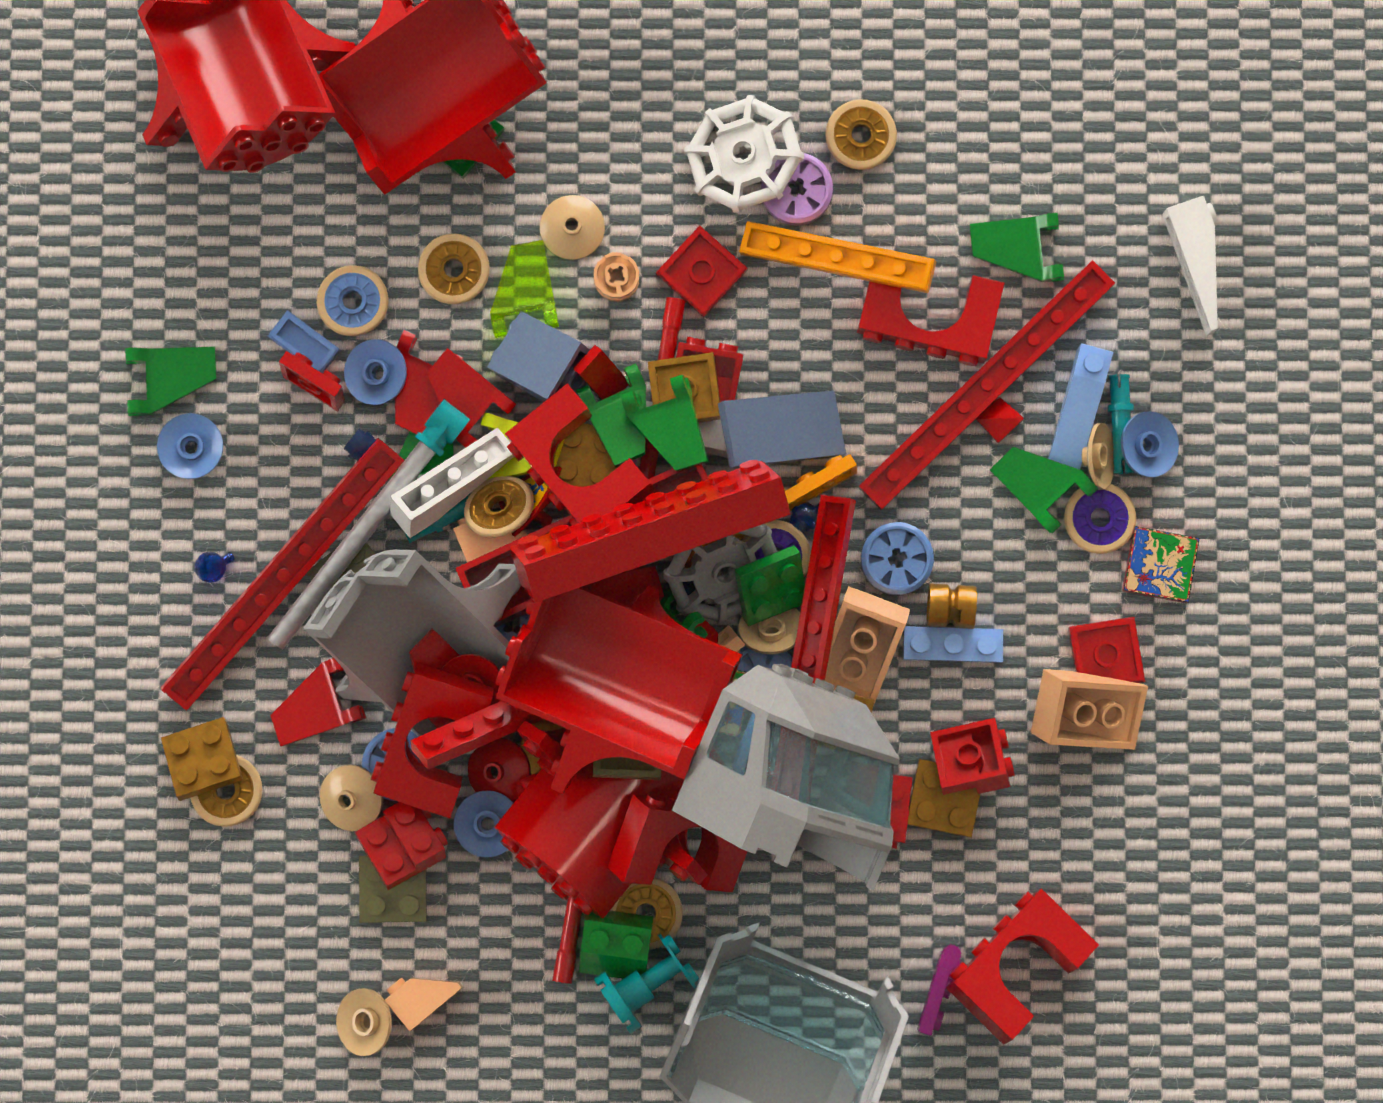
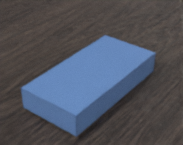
(298, 337)

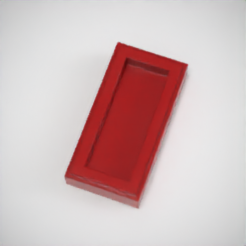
(600, 374)

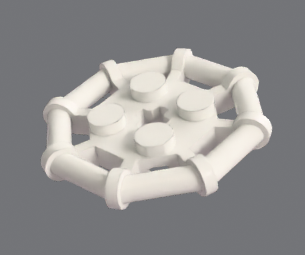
(757, 165)

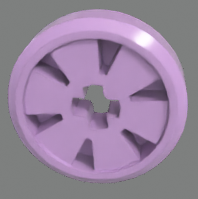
(807, 207)

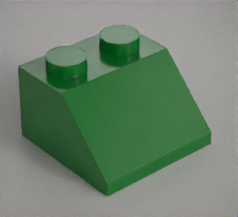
(615, 944)

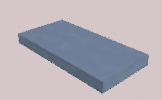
(782, 428)

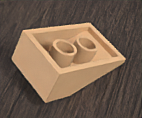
(864, 642)
(1088, 710)

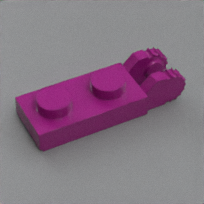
(931, 1015)

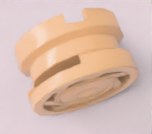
(616, 277)

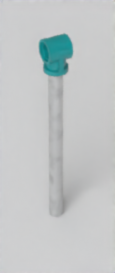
(440, 429)

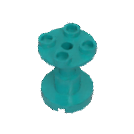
(637, 989)

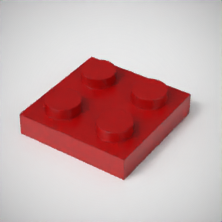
(320, 385)

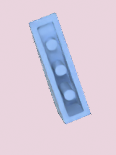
(1080, 404)

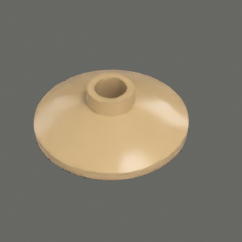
(574, 243)
(1099, 456)
(771, 635)
(356, 784)
(354, 1020)

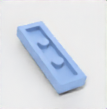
(953, 644)

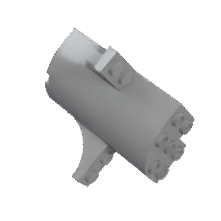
(389, 606)

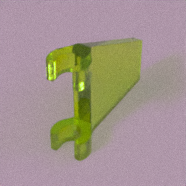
(524, 287)

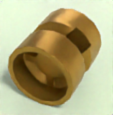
(951, 606)

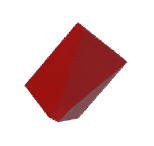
(999, 419)

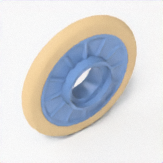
(352, 321)

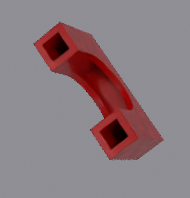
(966, 339)
(537, 440)
(402, 773)
(649, 829)
(980, 982)

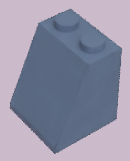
(538, 358)

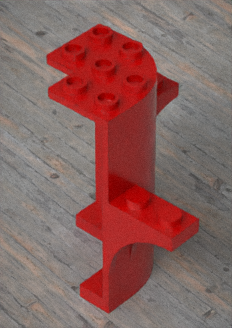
(238, 79)
(431, 86)
(615, 679)
(576, 831)

